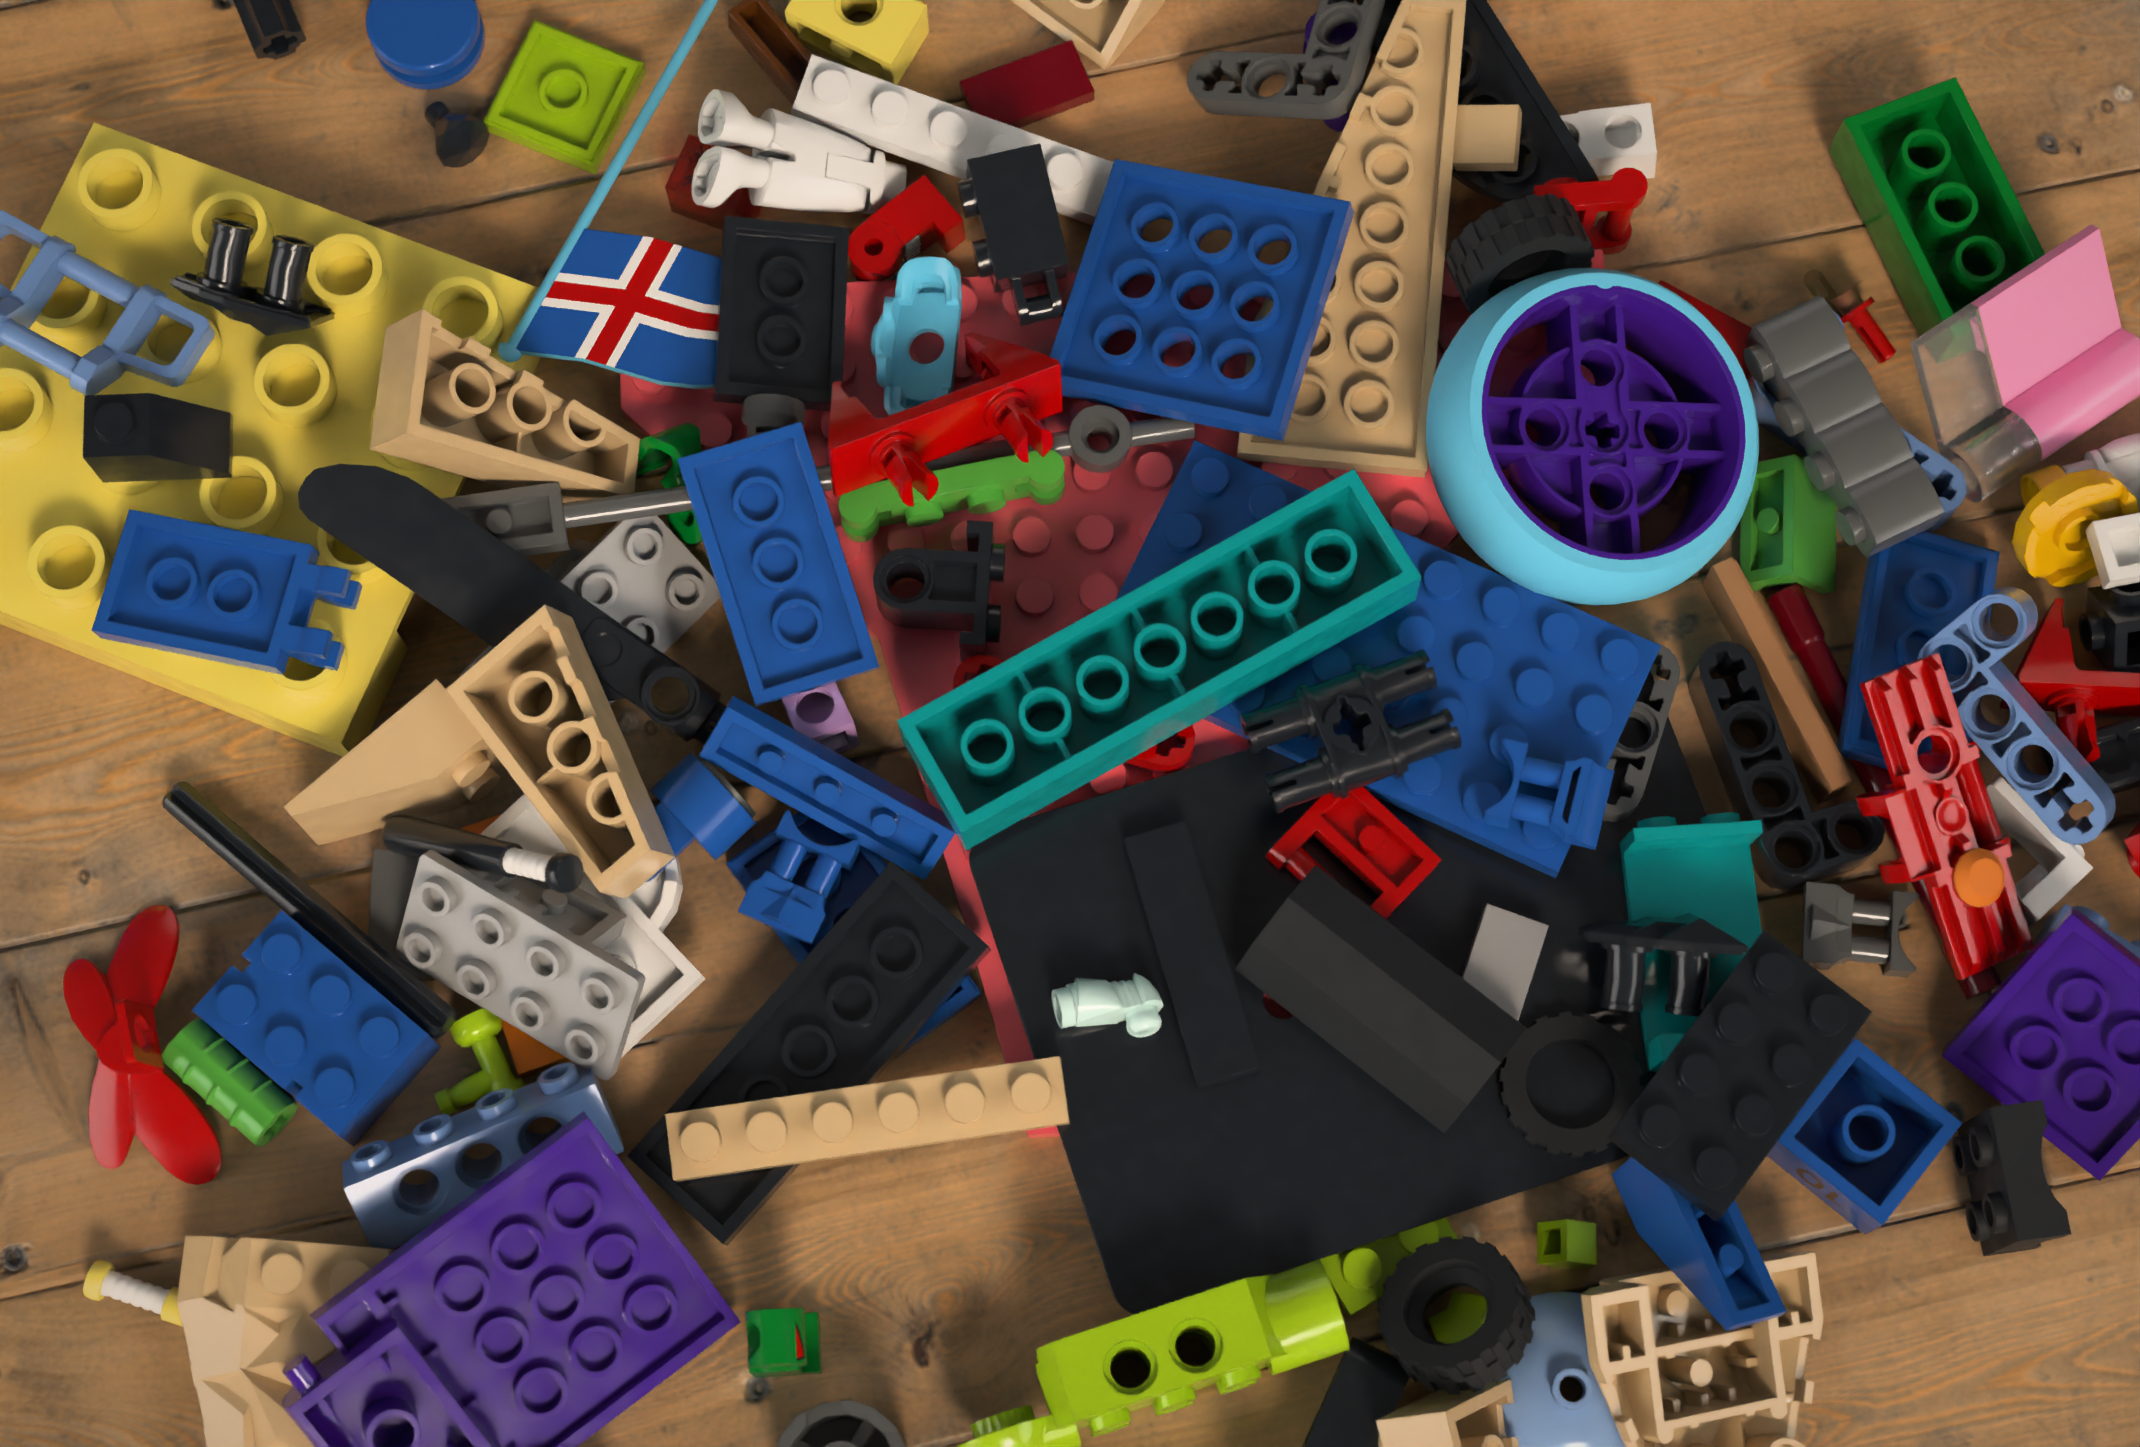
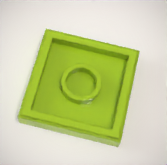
(564, 97)

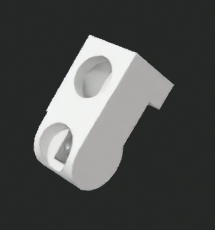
(1616, 138)

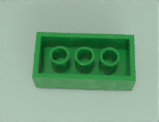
(1934, 200)

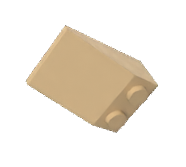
(411, 765)

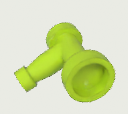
(479, 1032)

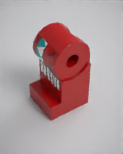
(903, 231)

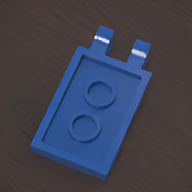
(220, 594)

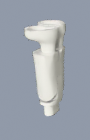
(791, 162)

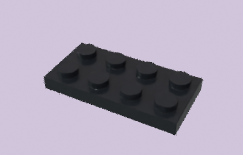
(1739, 1076)

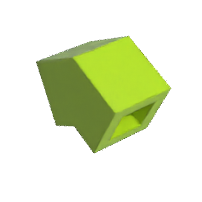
(1566, 1244)
(1460, 1319)

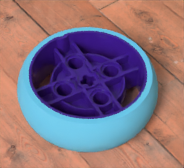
(1592, 436)

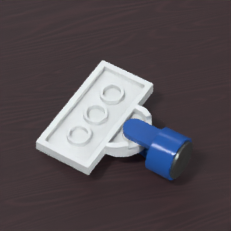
(692, 806)

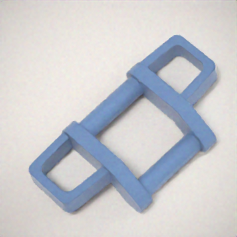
(117, 353)

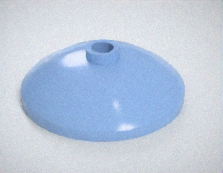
(1557, 1351)

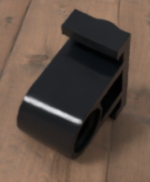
(953, 590)

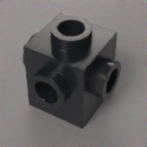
(2113, 627)

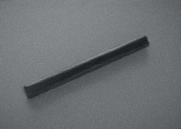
(310, 910)

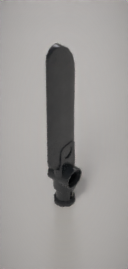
(488, 582)

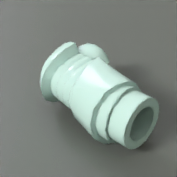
(1104, 1002)

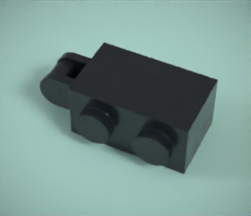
(1017, 228)

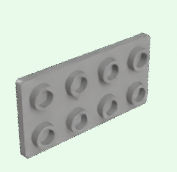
(639, 579)
(525, 957)

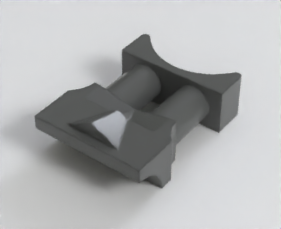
(1828, 928)

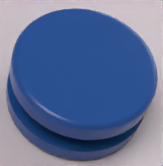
(426, 40)

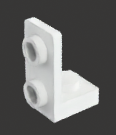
(2059, 862)

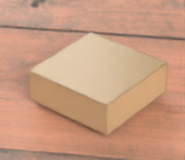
(1487, 137)

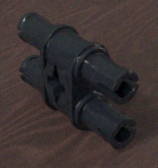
(1338, 761)

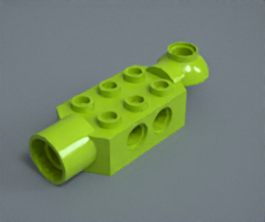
(1246, 1324)

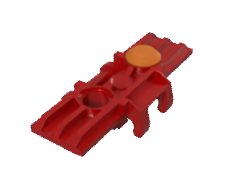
(1943, 817)

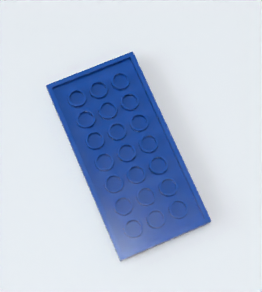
(1499, 653)

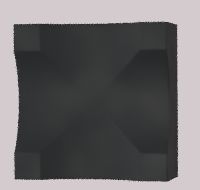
(2006, 1179)

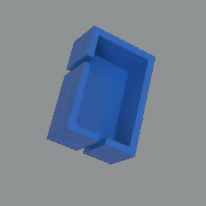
(317, 1029)

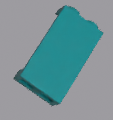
(1696, 872)

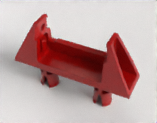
(1009, 401)
(2069, 692)

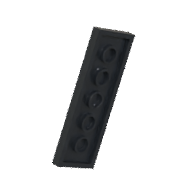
(824, 1030)

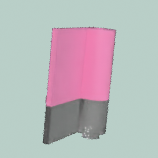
(2028, 366)

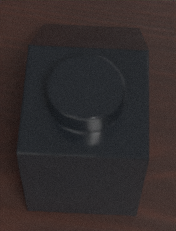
(155, 438)

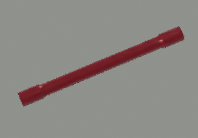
(1808, 642)

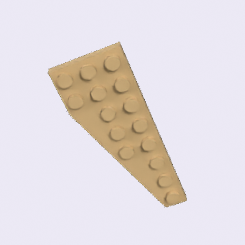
(1380, 326)

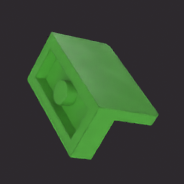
(1788, 529)

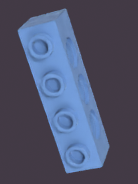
(397, 1211)

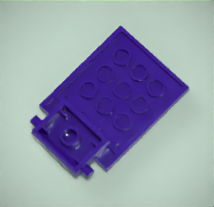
(513, 1314)

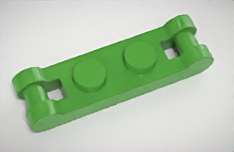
(973, 486)

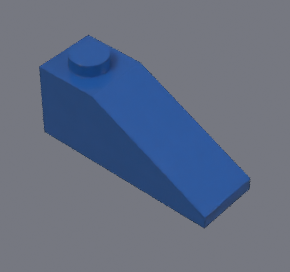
(1709, 1257)

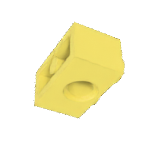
(875, 47)

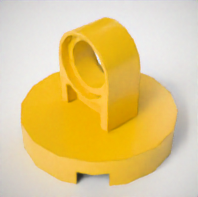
(2057, 511)

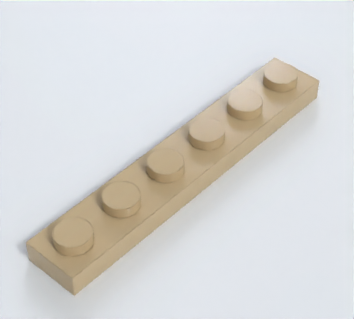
(867, 1119)

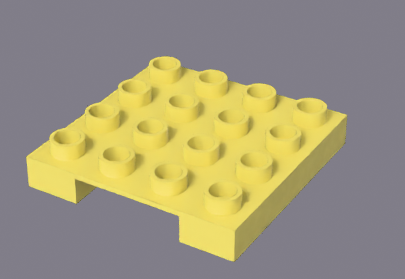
(294, 406)

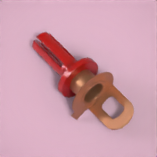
(1855, 311)

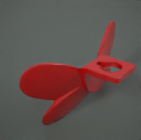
(130, 1083)

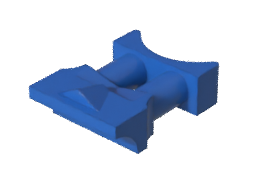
(1580, 798)
(786, 905)

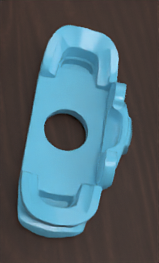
(924, 301)

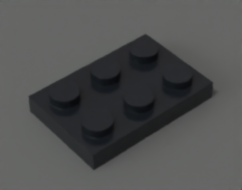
(780, 310)

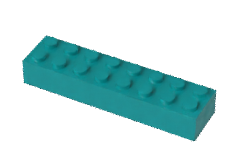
(1159, 659)

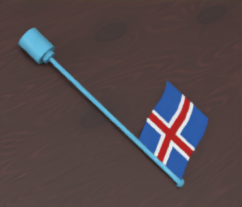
(627, 296)

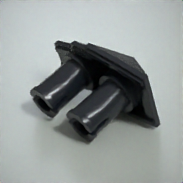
(270, 310)
(1686, 937)

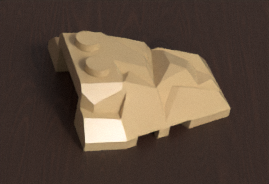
(247, 1317)
(1686, 1379)

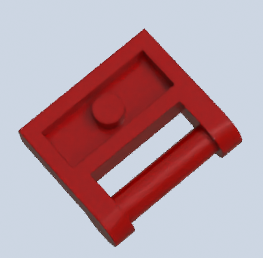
(1616, 196)
(1365, 840)

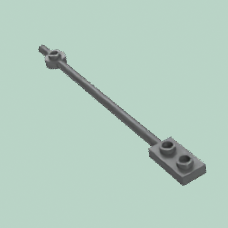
(536, 518)

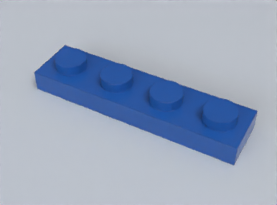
(828, 787)

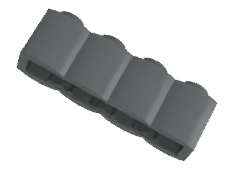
(1843, 425)

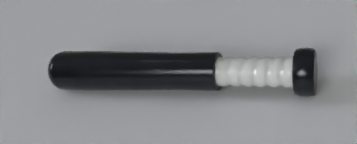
(474, 851)

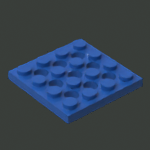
(1279, 342)

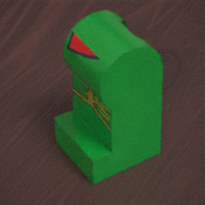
(783, 1342)

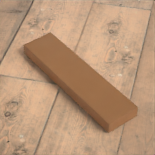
(1791, 703)

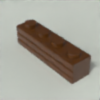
(770, 44)

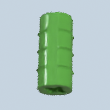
(229, 1082)

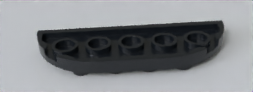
(1498, 75)

